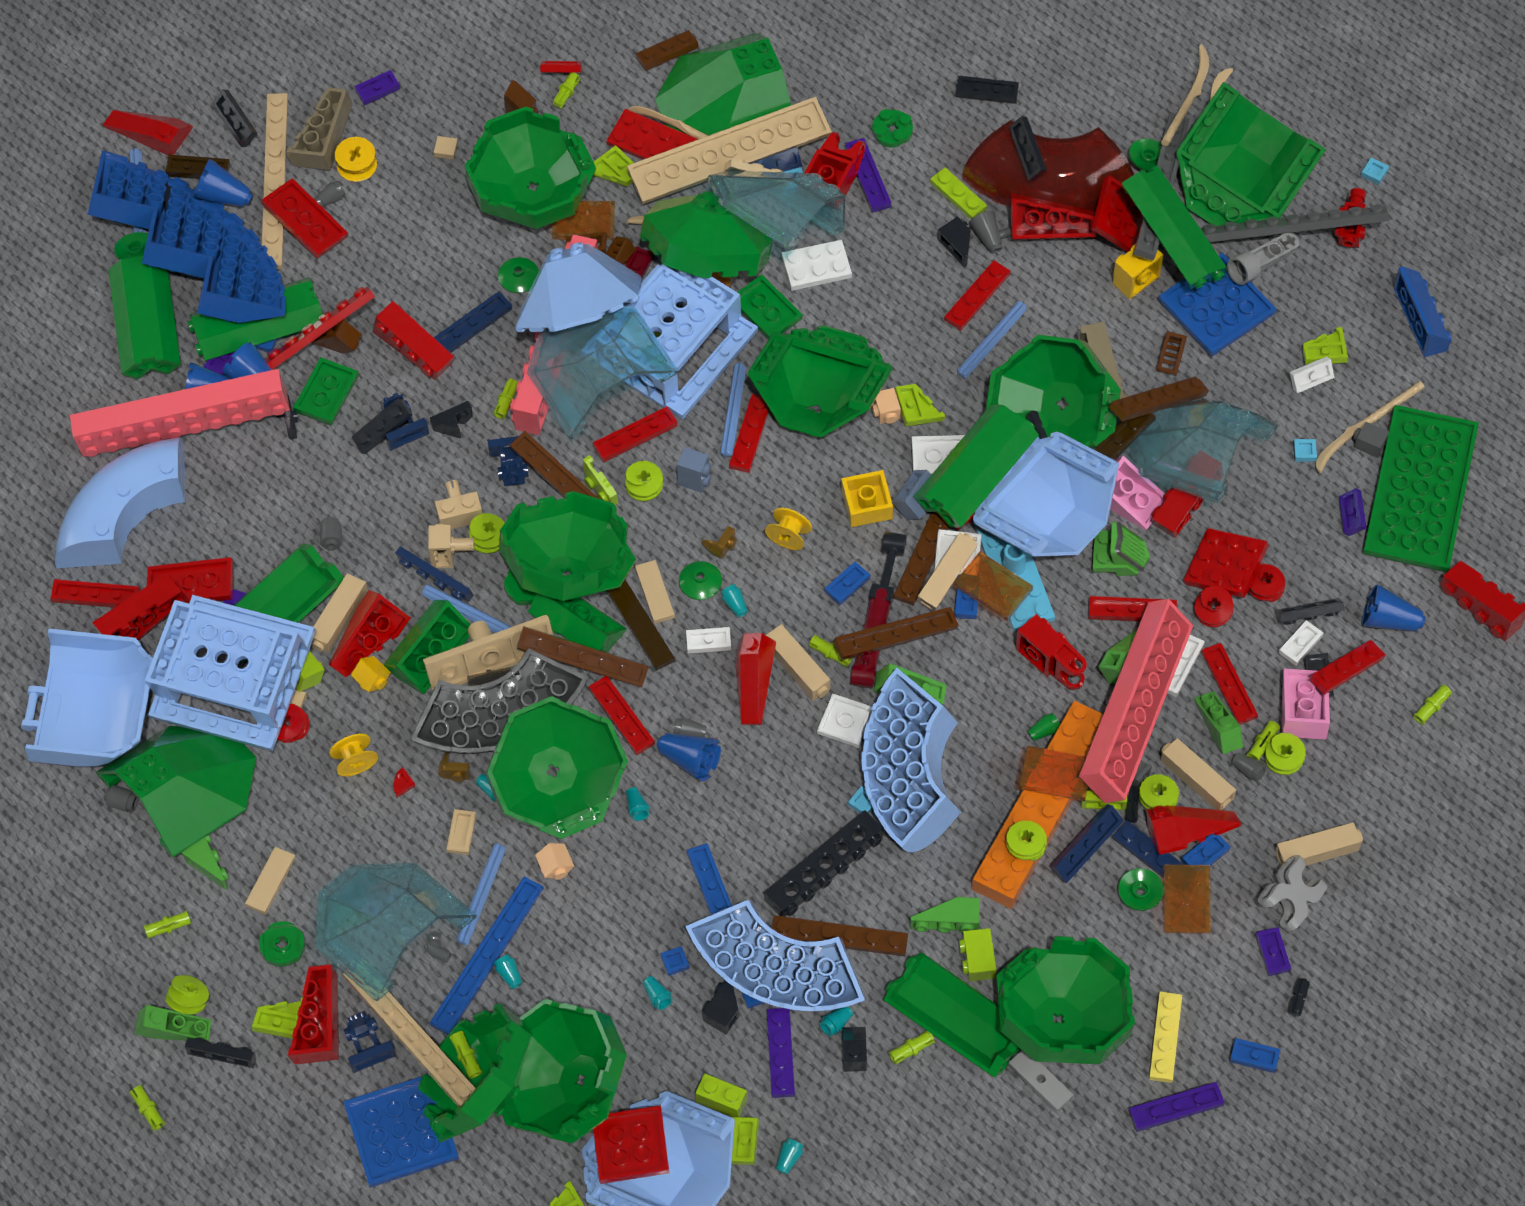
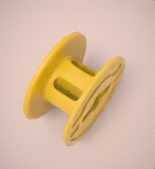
(355, 159)
(789, 526)
(353, 753)

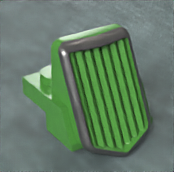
(1119, 551)

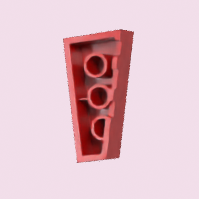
(1044, 219)
(412, 340)
(1175, 511)
(1484, 600)
(142, 610)
(317, 1022)

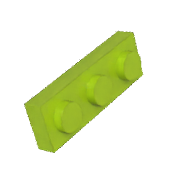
(958, 193)

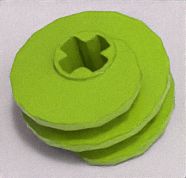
(640, 489)
(486, 532)
(1285, 754)
(1158, 783)
(1024, 849)
(187, 995)

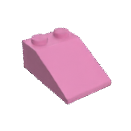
(1134, 495)
(1304, 706)

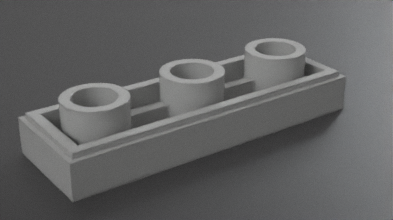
(1051, 1090)

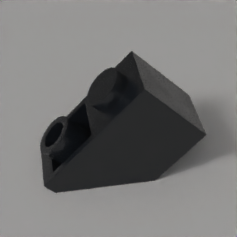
(723, 1008)

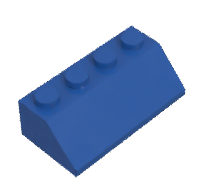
(1421, 312)

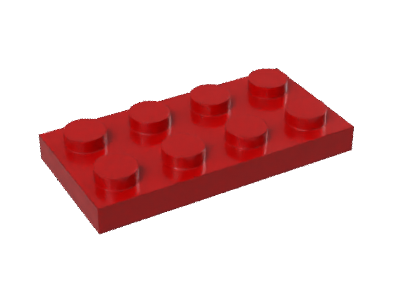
(644, 136)
(304, 218)
(202, 578)

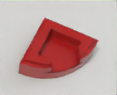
(402, 783)

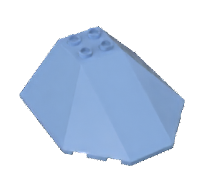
(576, 289)
(1051, 498)
(698, 1158)

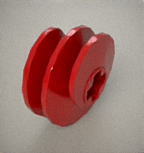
(1267, 583)
(1214, 596)
(298, 725)

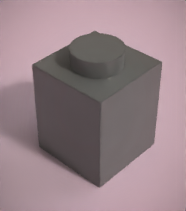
(1371, 439)

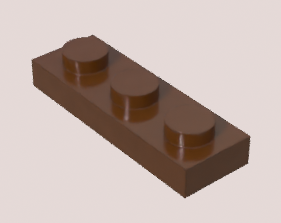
(667, 50)

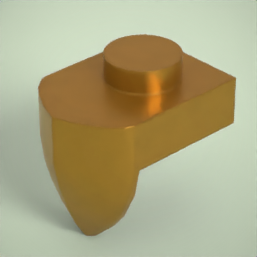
(727, 541)
(453, 770)

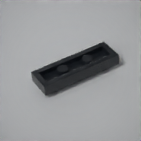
(987, 89)
(234, 118)
(1027, 148)
(383, 423)
(1309, 611)
(220, 1052)

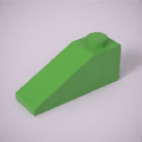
(932, 687)

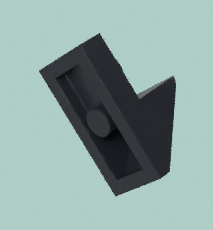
(447, 421)

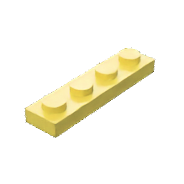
(1165, 1037)

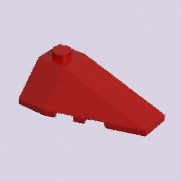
(154, 131)
(369, 628)
(753, 674)
(1176, 826)

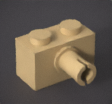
(457, 509)
(443, 545)

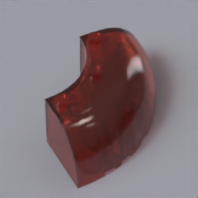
(1073, 168)

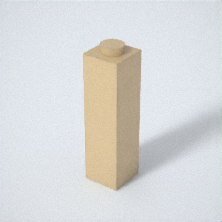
(947, 571)
(338, 613)
(799, 664)
(1197, 774)
(1321, 845)

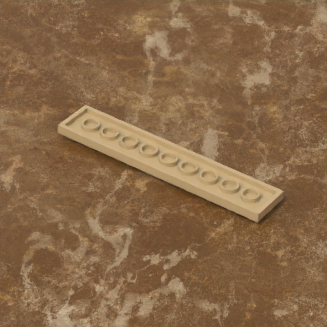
(749, 141)

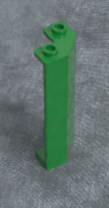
(1175, 227)
(143, 318)
(222, 337)
(976, 465)
(293, 586)
(952, 1013)

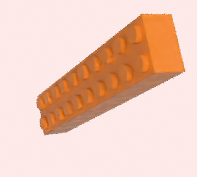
(1001, 873)

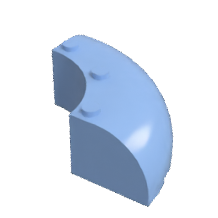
(118, 501)
(904, 763)
(774, 966)

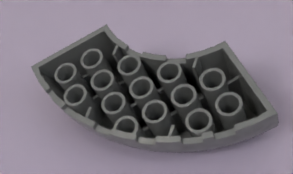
(474, 716)

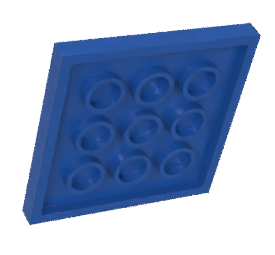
(1218, 310)
(395, 1133)

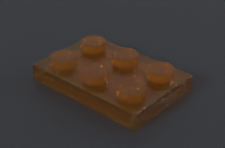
(588, 219)
(993, 586)
(1053, 773)
(1187, 899)

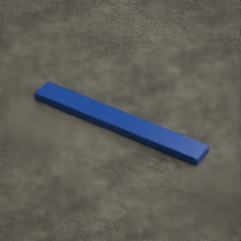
(713, 890)
(485, 955)

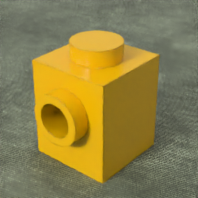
(371, 674)

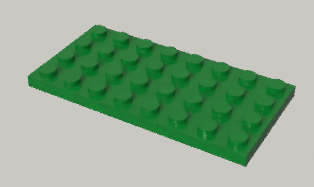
(1421, 488)

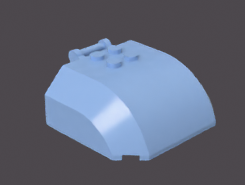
(90, 699)

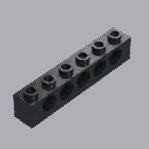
(863, 826)

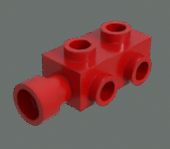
(1351, 235)

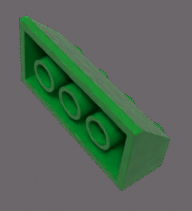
(578, 621)
(435, 632)

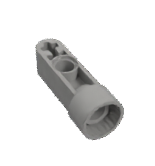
(1248, 264)

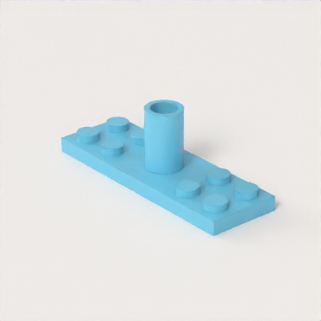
(1023, 566)

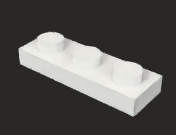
(1188, 658)

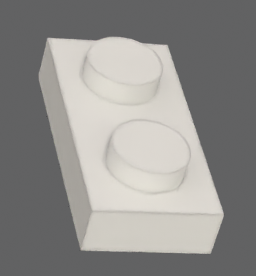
(1312, 374)
(708, 640)
(1301, 643)

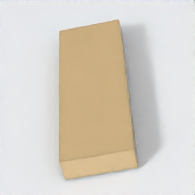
(654, 591)
(270, 880)

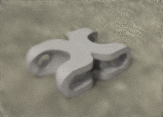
(1292, 893)

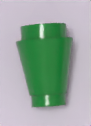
(1044, 727)

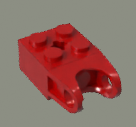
(837, 165)
(1050, 651)

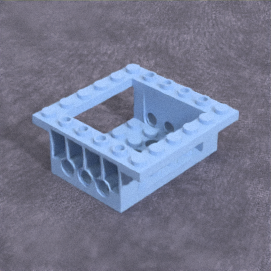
(706, 306)
(264, 687)

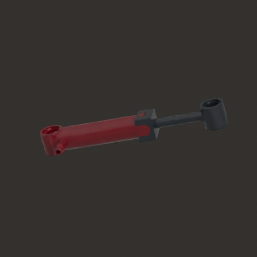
(878, 610)

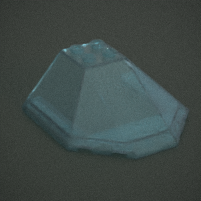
(781, 202)
(591, 358)
(1195, 444)
(375, 913)

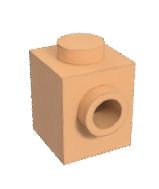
(887, 407)
(554, 861)

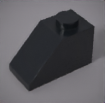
(956, 239)
(854, 1049)

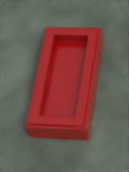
(561, 66)

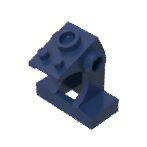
(407, 433)
(512, 468)
(359, 1027)

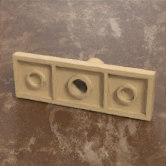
(483, 653)

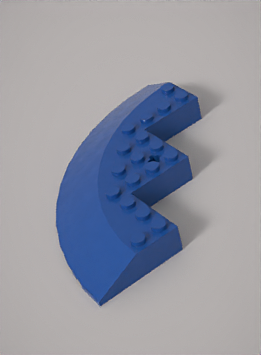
(191, 239)

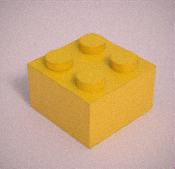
(1135, 273)
(867, 498)

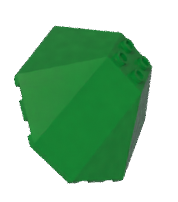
(724, 85)
(1242, 161)
(818, 369)
(186, 782)

